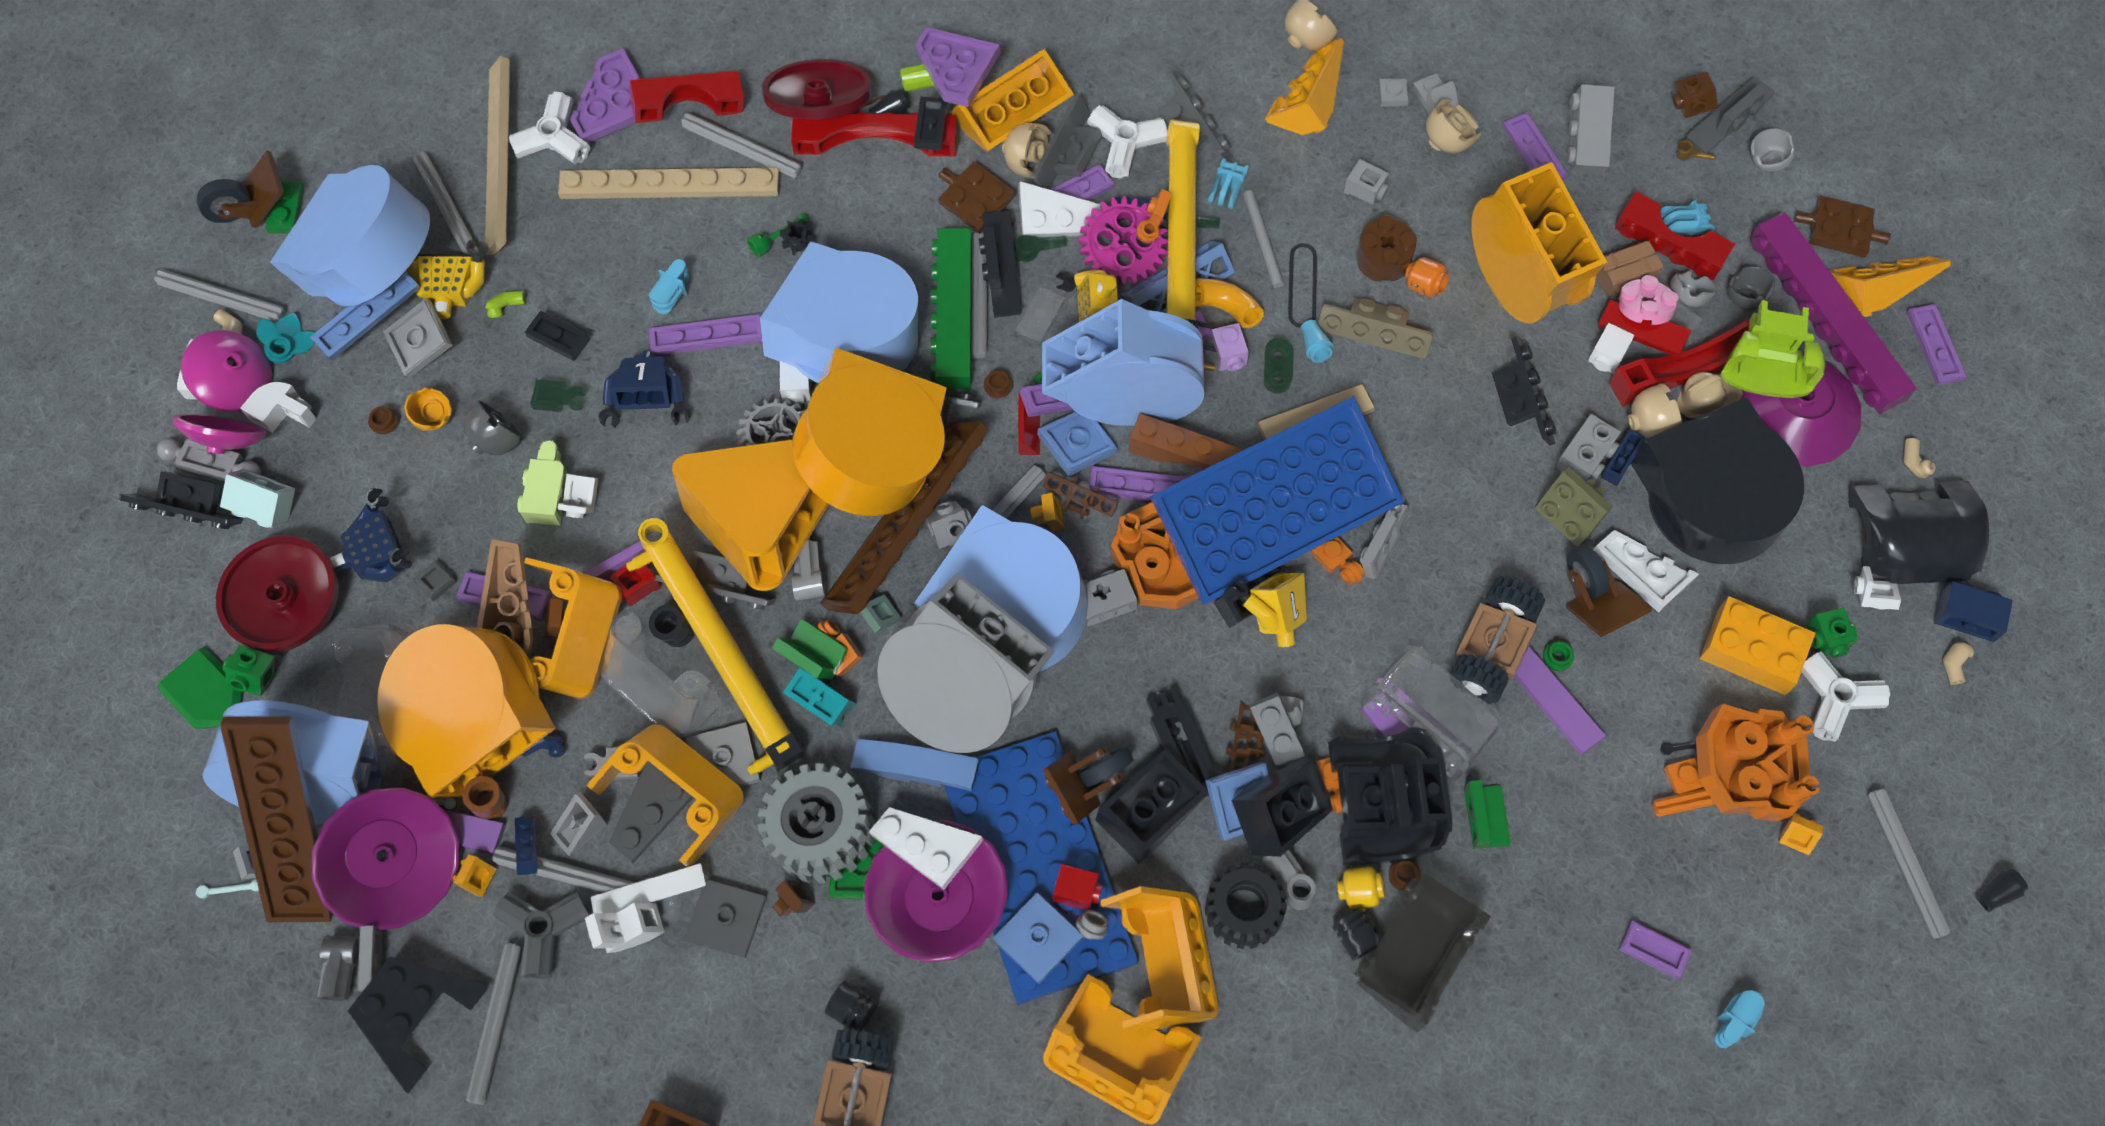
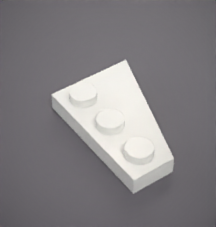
(1051, 213)
(1644, 572)

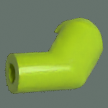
(504, 299)

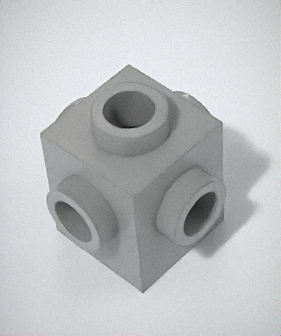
(947, 523)

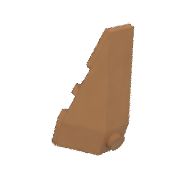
(505, 595)

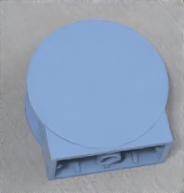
(354, 237)
(842, 303)
(1126, 365)
(1024, 574)
(334, 752)

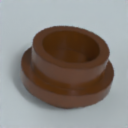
(997, 384)
(382, 420)
(1402, 872)

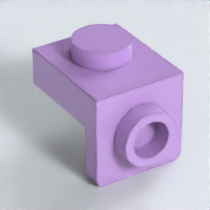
(1230, 347)

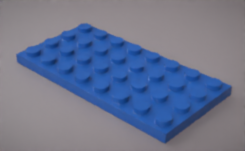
(1277, 499)
(1033, 839)

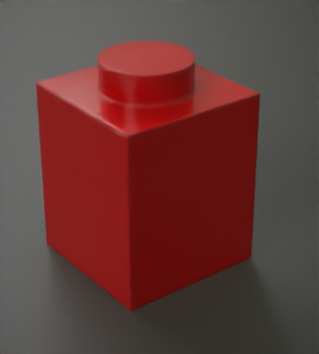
(1077, 888)

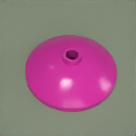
(214, 380)
(218, 432)

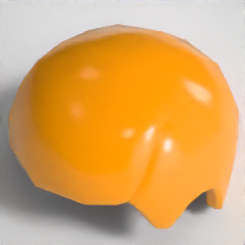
(428, 409)

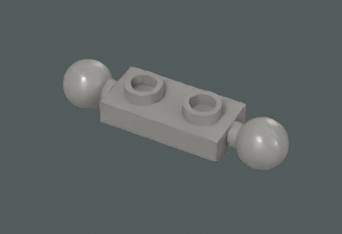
(196, 459)

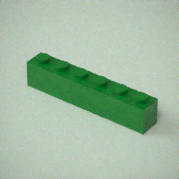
(953, 308)

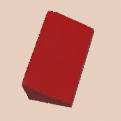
(1027, 431)

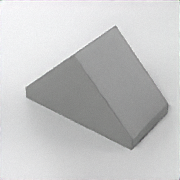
(577, 824)

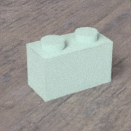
(257, 498)

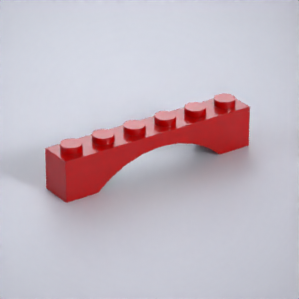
(821, 135)
(1674, 371)

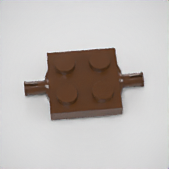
(974, 194)
(1842, 226)

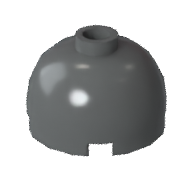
(489, 431)

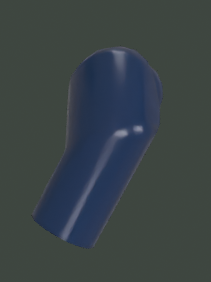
(553, 743)

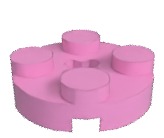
(1647, 300)

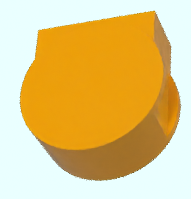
(1535, 245)
(869, 435)
(459, 705)

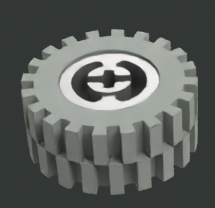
(832, 843)

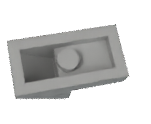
(1432, 90)

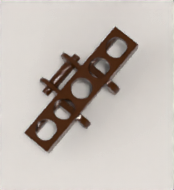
(1070, 494)
(1249, 730)

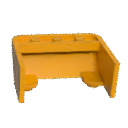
(583, 631)
(714, 792)
(1173, 954)

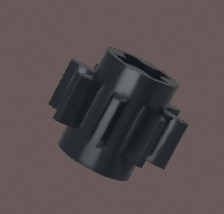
(791, 241)

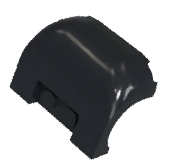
(1923, 533)
(1361, 799)

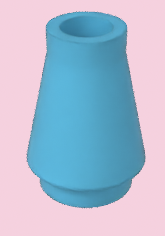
(1316, 343)

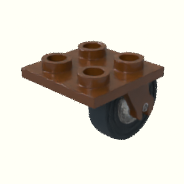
(230, 200)
(1600, 600)
(1072, 785)

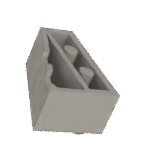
(1590, 128)

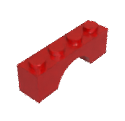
(717, 91)
(1701, 254)

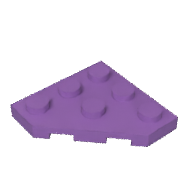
(956, 63)
(606, 98)

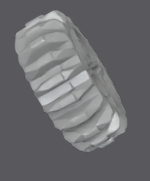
(757, 422)

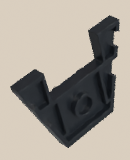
(398, 1002)

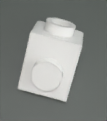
(579, 495)
(1876, 593)

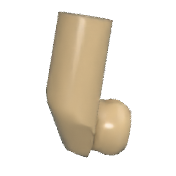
(228, 321)
(1914, 461)
(1955, 659)

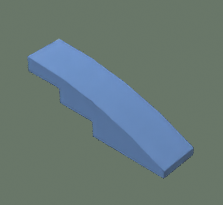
(914, 763)

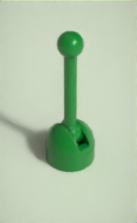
(760, 243)

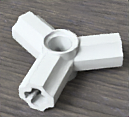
(1116, 131)
(540, 137)
(1832, 710)

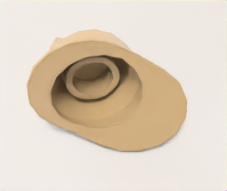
(1706, 393)

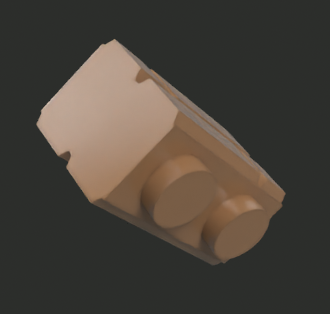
(1627, 266)

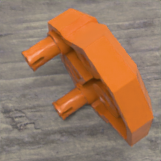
(1138, 544)
(1772, 761)

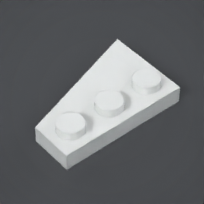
(925, 844)

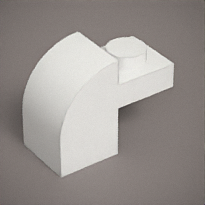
(272, 403)
(625, 928)

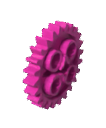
(1105, 257)

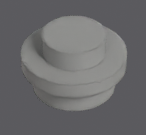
(1092, 925)

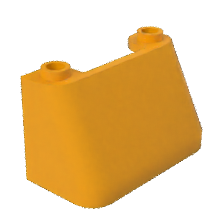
(1119, 1065)

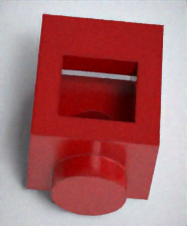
(643, 580)

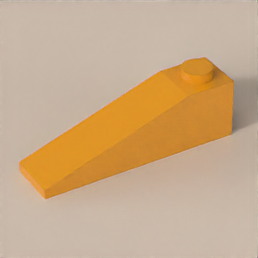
(1312, 93)
(1886, 283)

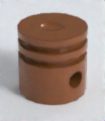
(485, 798)

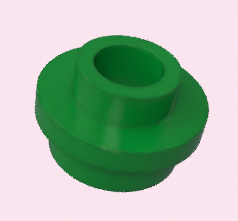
(1562, 648)

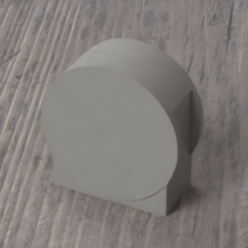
(959, 669)

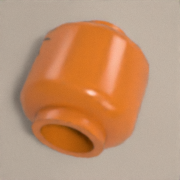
(1427, 277)

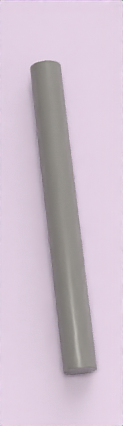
(1263, 239)

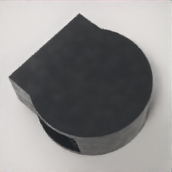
(1721, 484)

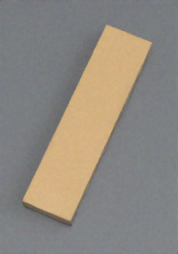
(1280, 422)

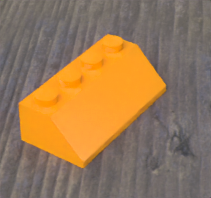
(1013, 100)

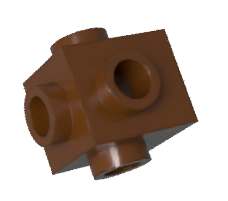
(1695, 95)

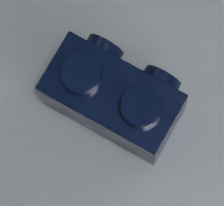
(1973, 611)

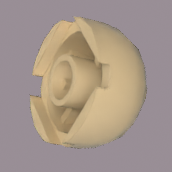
(1308, 27)
(1451, 128)
(1025, 144)
(1654, 412)

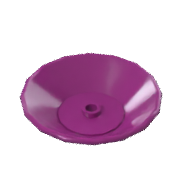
(1817, 427)
(403, 883)
(928, 930)

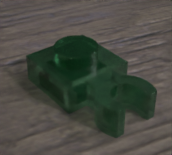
(552, 395)

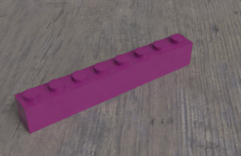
(1832, 313)

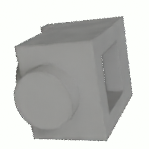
(1367, 182)

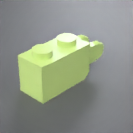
(543, 487)

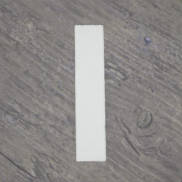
(649, 890)

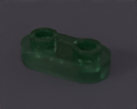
(1278, 367)

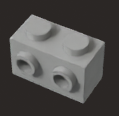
(1589, 448)

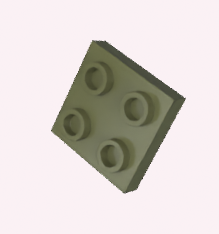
(1574, 506)

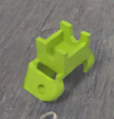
(1768, 357)

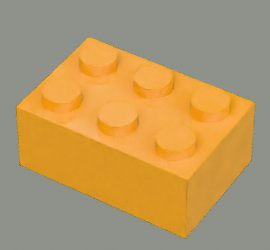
(1757, 646)

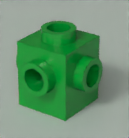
(1833, 633)
(249, 670)

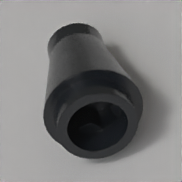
(893, 102)
(2003, 889)

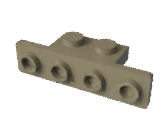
(1376, 326)

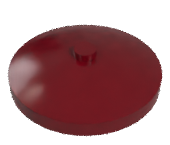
(816, 89)
(277, 594)

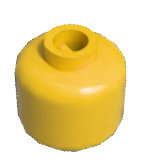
(1361, 887)

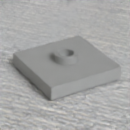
(417, 338)
(728, 751)

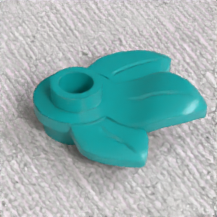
(284, 335)

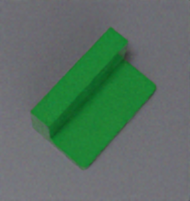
(812, 650)
(1486, 815)

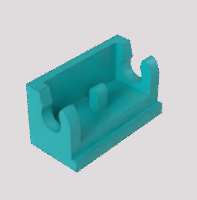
(818, 697)

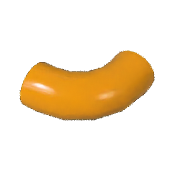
(1230, 299)

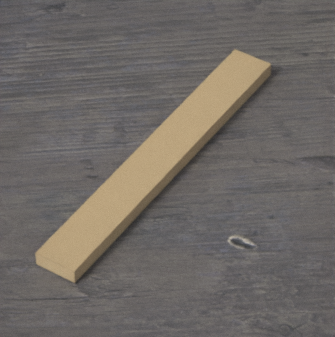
(497, 155)

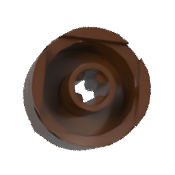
(1385, 249)

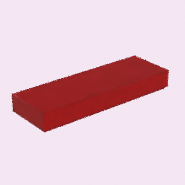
(1663, 337)

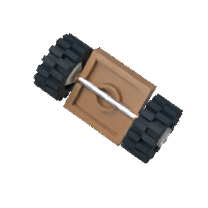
(1498, 638)
(853, 1093)

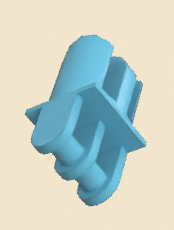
(1229, 177)
(1687, 219)
(669, 287)
(1739, 1018)

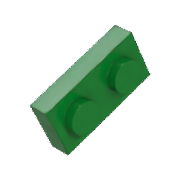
(286, 210)

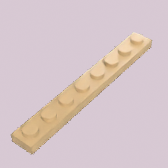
(668, 183)

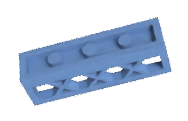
(1158, 282)
(360, 318)

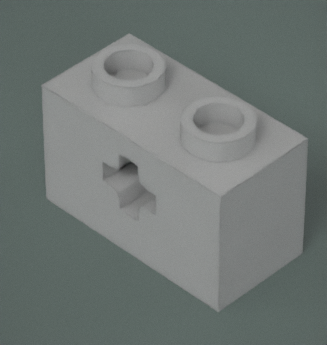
(1118, 593)

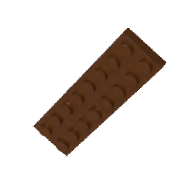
(895, 530)
(275, 814)

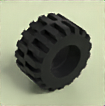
(1251, 880)

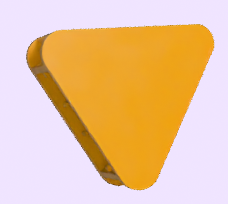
(750, 507)

